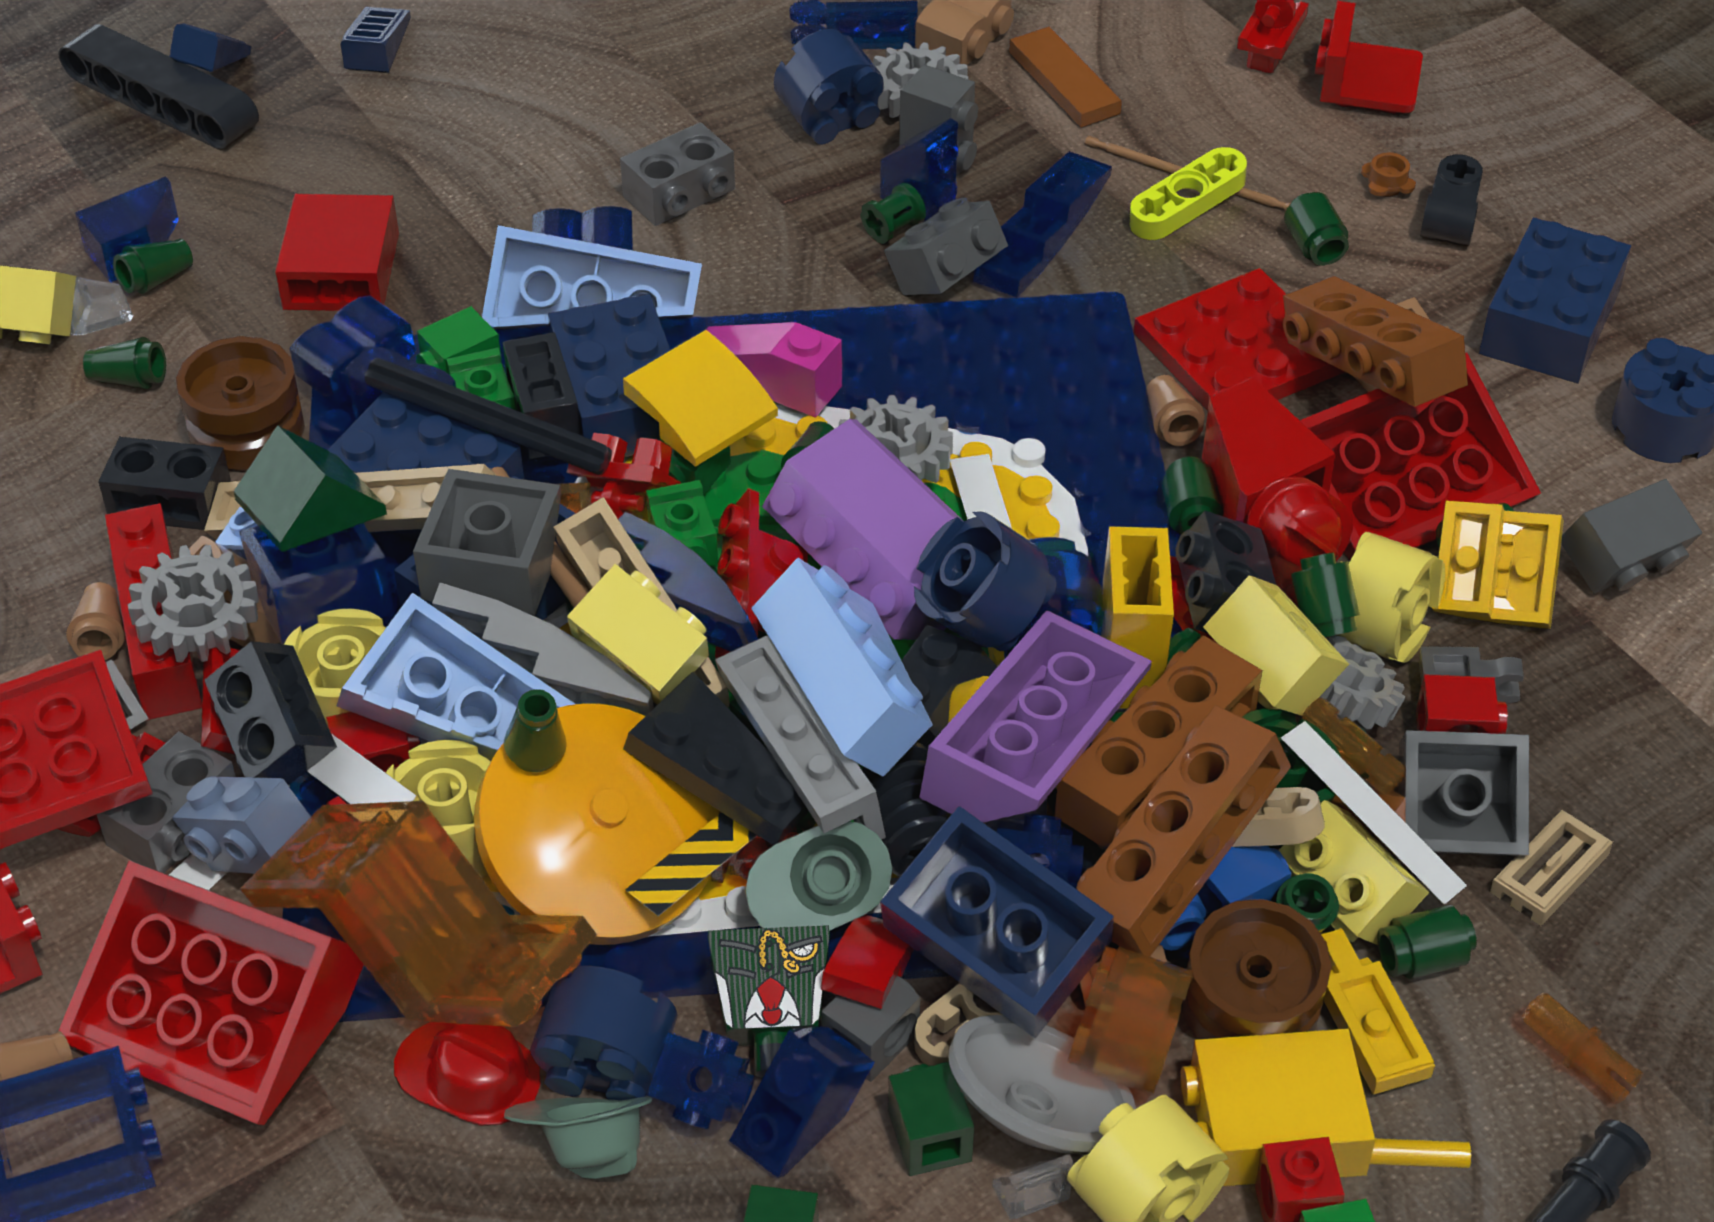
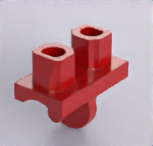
(1271, 32)
(623, 480)

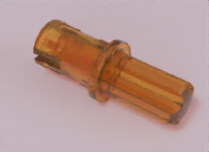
(1580, 1046)

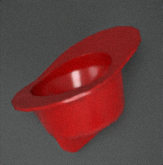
(1300, 520)
(467, 1070)

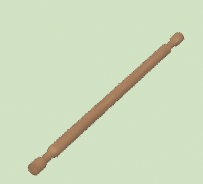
(1172, 168)

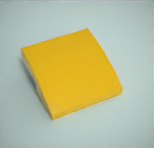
(700, 397)
(1499, 564)

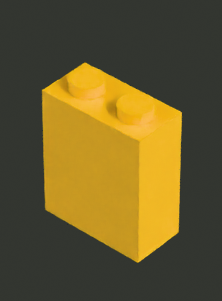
(1139, 596)
(1279, 1091)

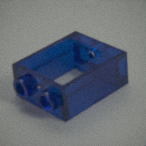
(91, 1177)

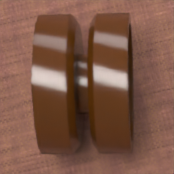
(238, 395)
(1256, 972)

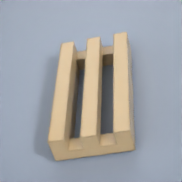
(1527, 896)

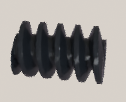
(906, 818)

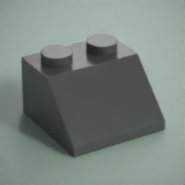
(489, 538)
(1467, 791)

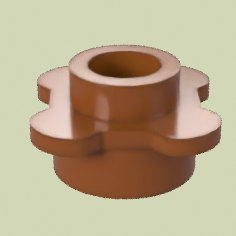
(1388, 175)

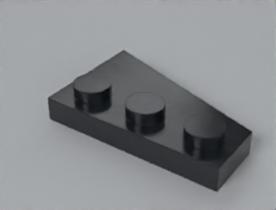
(717, 759)

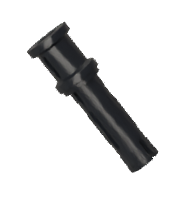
(1595, 1178)

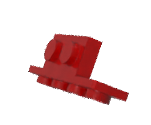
(750, 557)

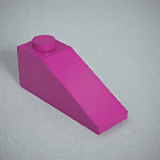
(789, 361)

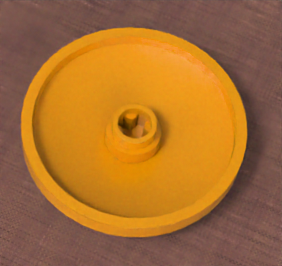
(586, 827)

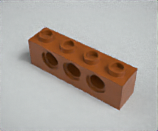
(1375, 340)
(1143, 742)
(1212, 816)

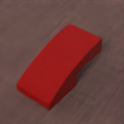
(866, 962)

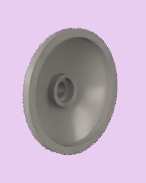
(1029, 1085)

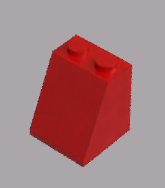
(1258, 442)

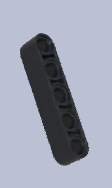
(159, 86)

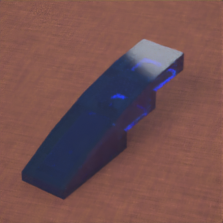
(1044, 223)
(692, 584)

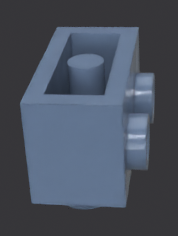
(239, 821)

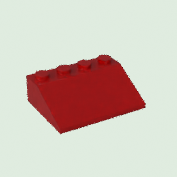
(1406, 461)
(209, 992)

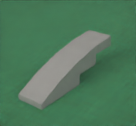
(544, 651)

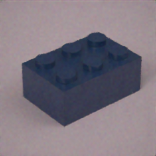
(1554, 300)
(602, 348)
(408, 436)
(997, 921)

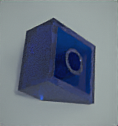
(317, 577)

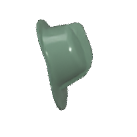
(819, 878)
(587, 1133)

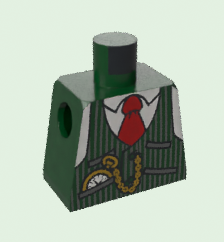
(769, 983)

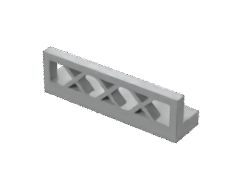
(798, 739)

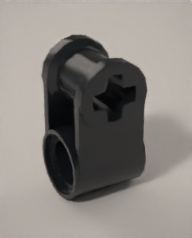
(1453, 201)

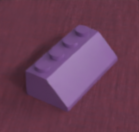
(863, 519)
(1030, 721)

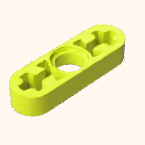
(1178, 210)

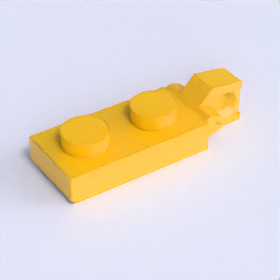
(1379, 1026)

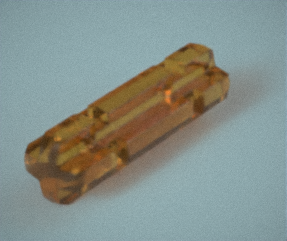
(1356, 746)

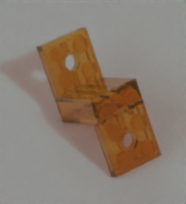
(420, 914)

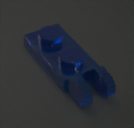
(867, 22)

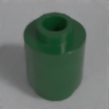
(1317, 228)
(1188, 491)
(1326, 594)
(1426, 942)

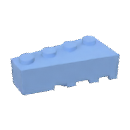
(552, 273)
(844, 664)
(439, 681)

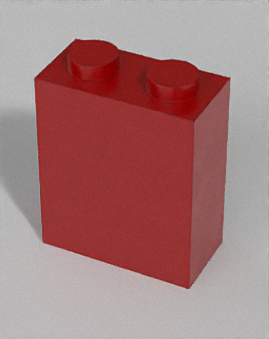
(336, 250)

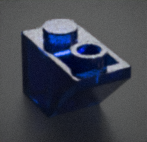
(925, 163)
(128, 219)
(801, 1097)

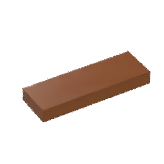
(1065, 76)

